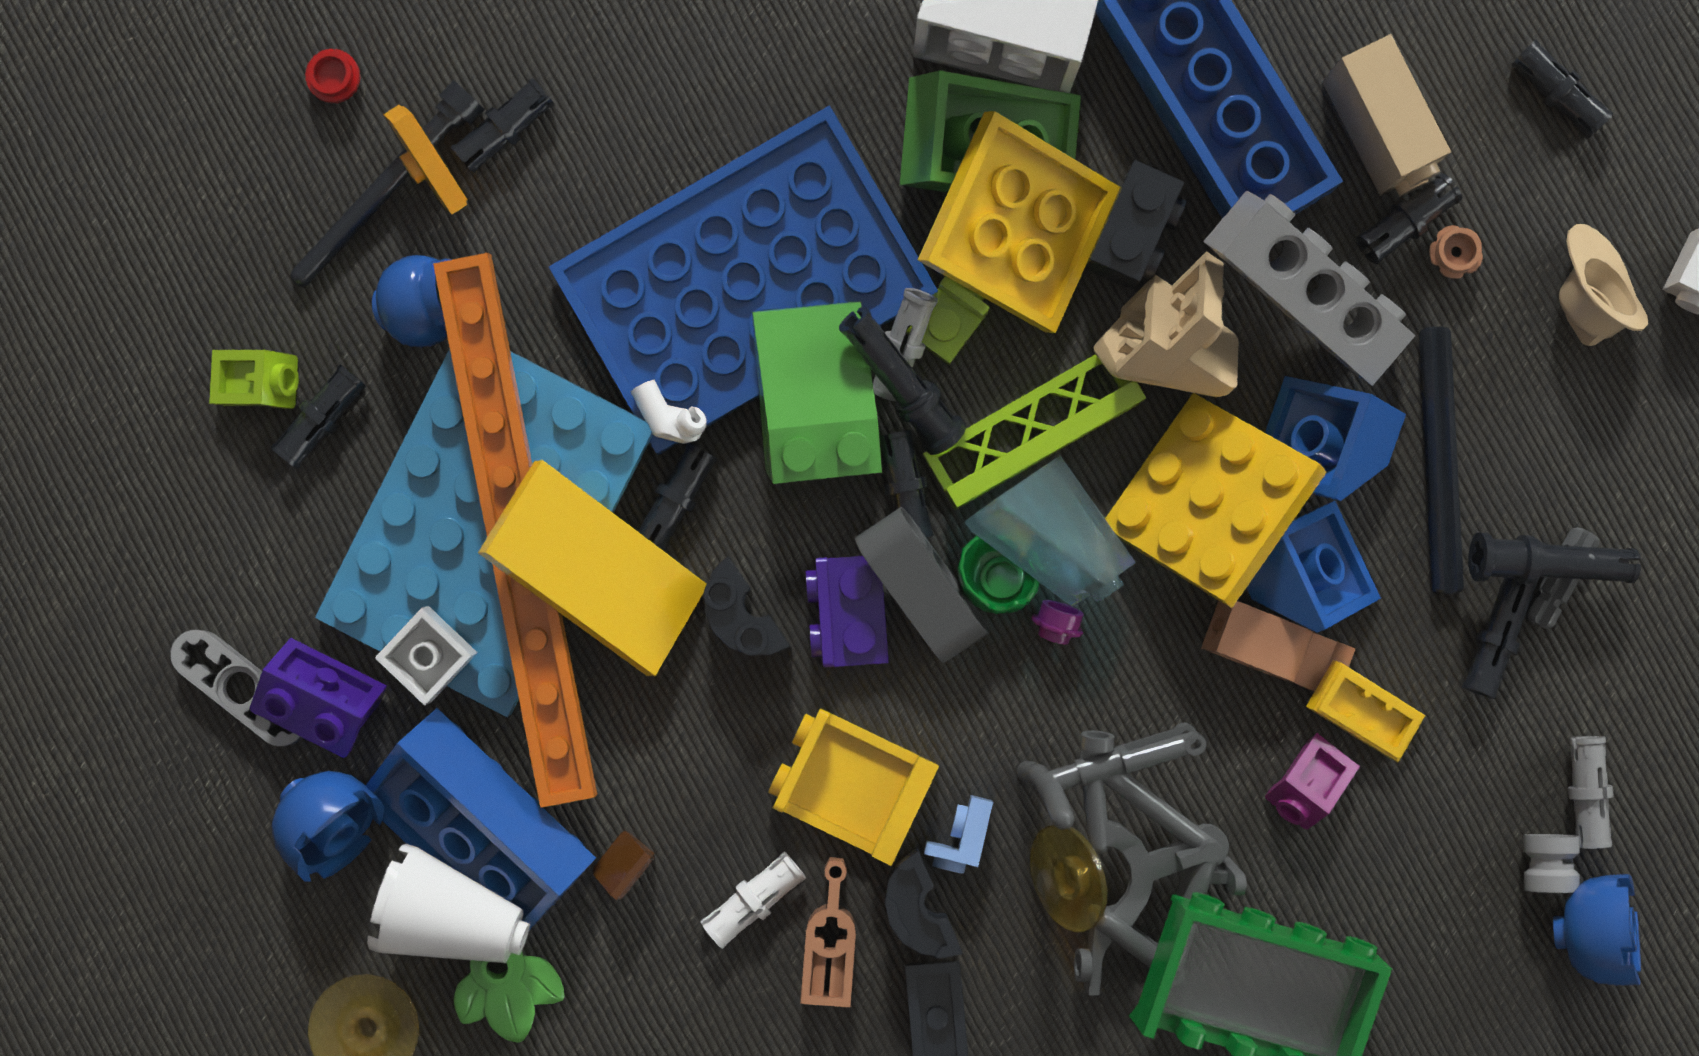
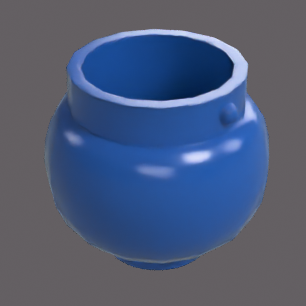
(410, 303)

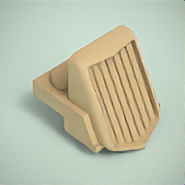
(1175, 334)

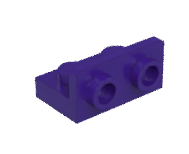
(850, 612)
(316, 697)

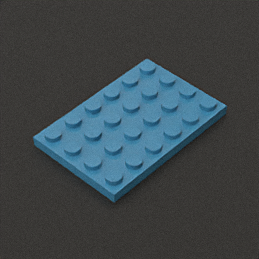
(429, 521)

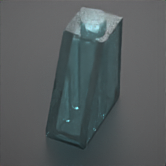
(1055, 535)

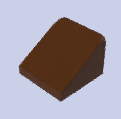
(622, 864)

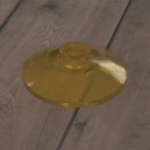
(1068, 878)
(339, 1009)

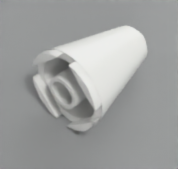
(443, 914)

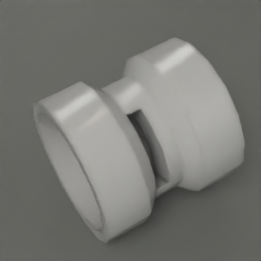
(1551, 863)

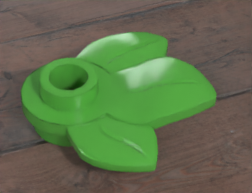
(509, 996)

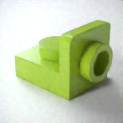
(952, 319)
(253, 378)

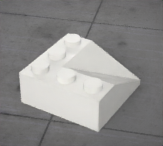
(1007, 39)

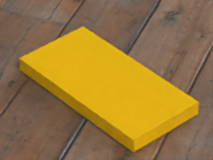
(593, 568)

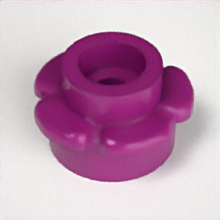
(1058, 621)

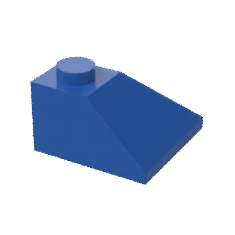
(1339, 429)
(1315, 572)

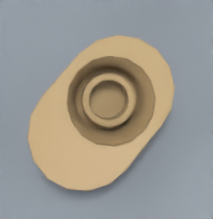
(1598, 290)

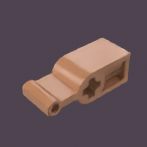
(1272, 645)
(817, 950)

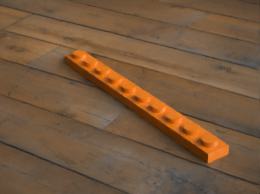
(500, 463)

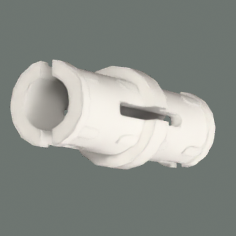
(753, 900)

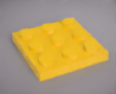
(1019, 222)
(1214, 499)

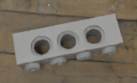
(1245, 242)

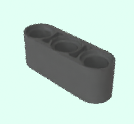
(922, 584)

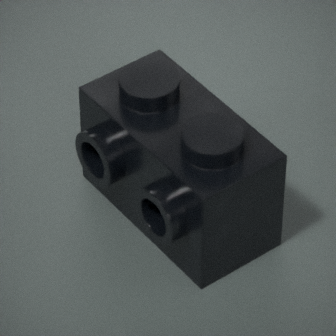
(1134, 225)

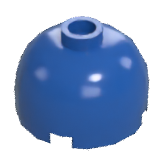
(323, 822)
(1601, 931)

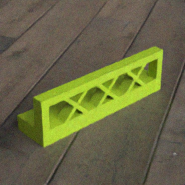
(1040, 447)

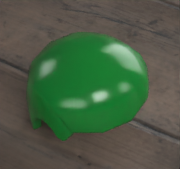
(993, 580)

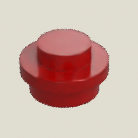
(332, 76)

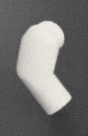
(665, 420)

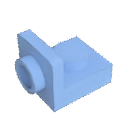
(971, 827)

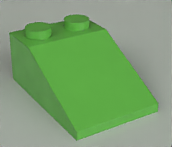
(948, 108)
(814, 395)

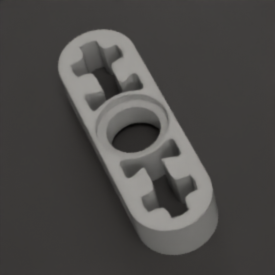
(200, 673)

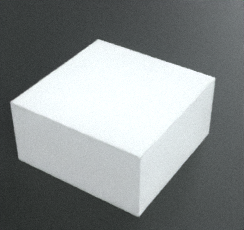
(426, 655)

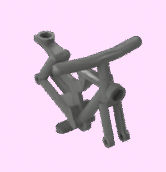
(1198, 853)

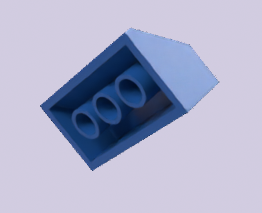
(476, 818)

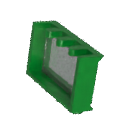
(1259, 984)

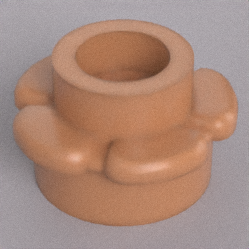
(1466, 241)

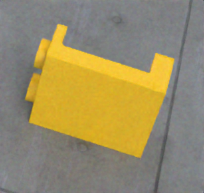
(853, 784)

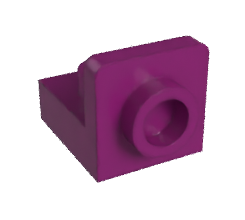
(1312, 783)

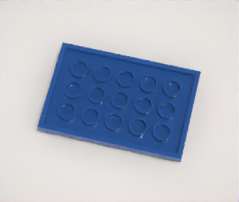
(763, 233)

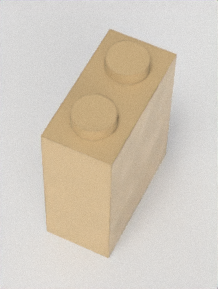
(1386, 117)

